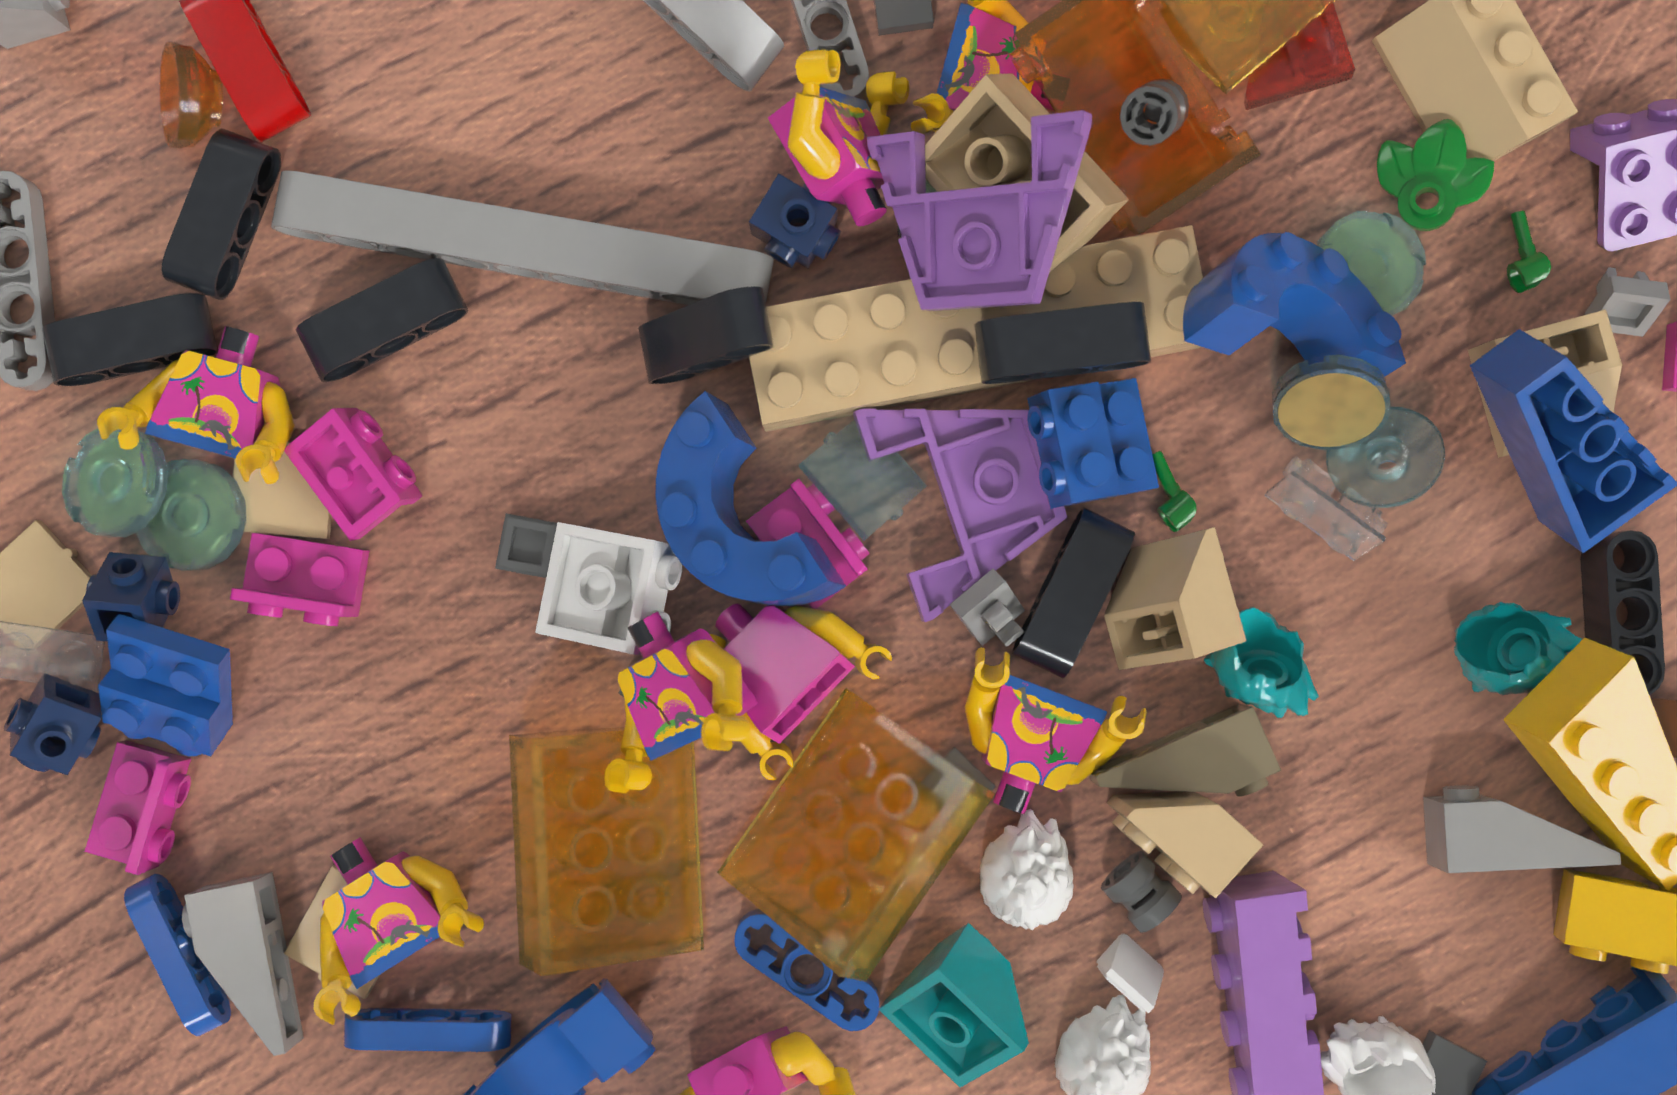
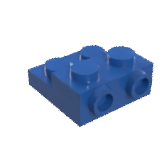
(1091, 442)
(166, 687)

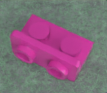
(353, 470)
(806, 512)
(302, 576)
(139, 806)

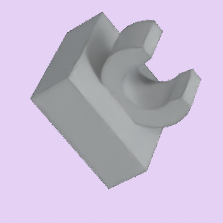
(1630, 302)
(990, 610)

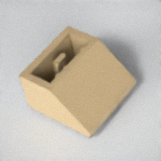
(1586, 343)
(1173, 602)
(1195, 836)

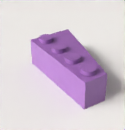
(1264, 985)

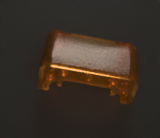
(1091, 60)

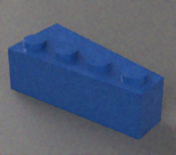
(1566, 443)
(1614, 1050)

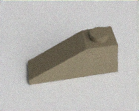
(1209, 756)

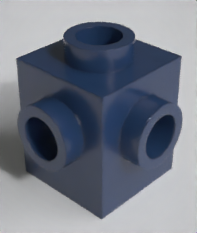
(792, 204)
(130, 587)
(54, 725)

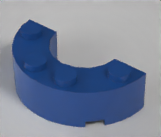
(1299, 292)
(703, 528)
(578, 1042)

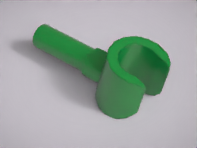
(1533, 265)
(1181, 506)

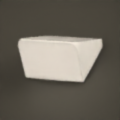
(1132, 972)

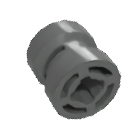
(1165, 106)
(1141, 892)

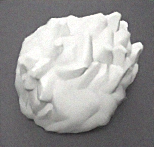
(1027, 873)
(1105, 1052)
(1377, 1060)

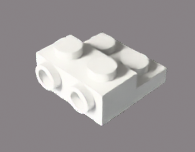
(604, 585)

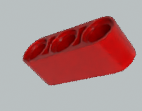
(247, 65)

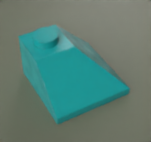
(961, 1007)

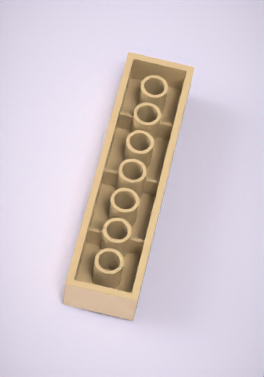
(887, 353)

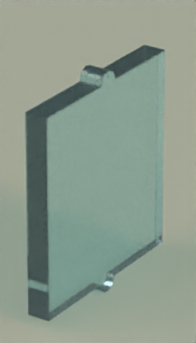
(857, 488)

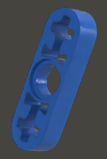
(188, 982)
(808, 993)
(428, 1030)

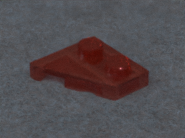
(1304, 64)

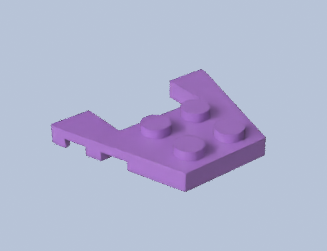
(983, 241)
(988, 484)

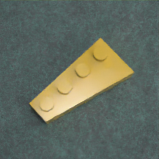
(1606, 754)
(1619, 918)

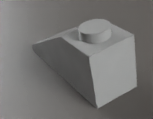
(1489, 835)
(243, 947)

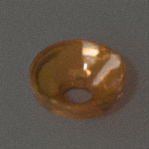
(188, 96)

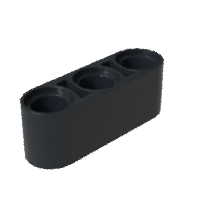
(221, 214)
(381, 320)
(706, 335)
(128, 339)
(1062, 342)
(1639, 589)
(1073, 592)

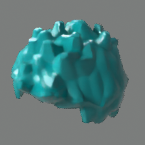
(1511, 647)
(1266, 667)

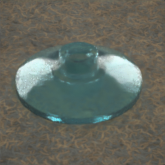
(1405, 440)

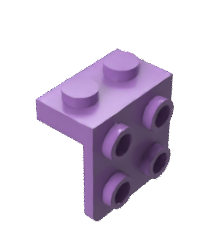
(1635, 173)

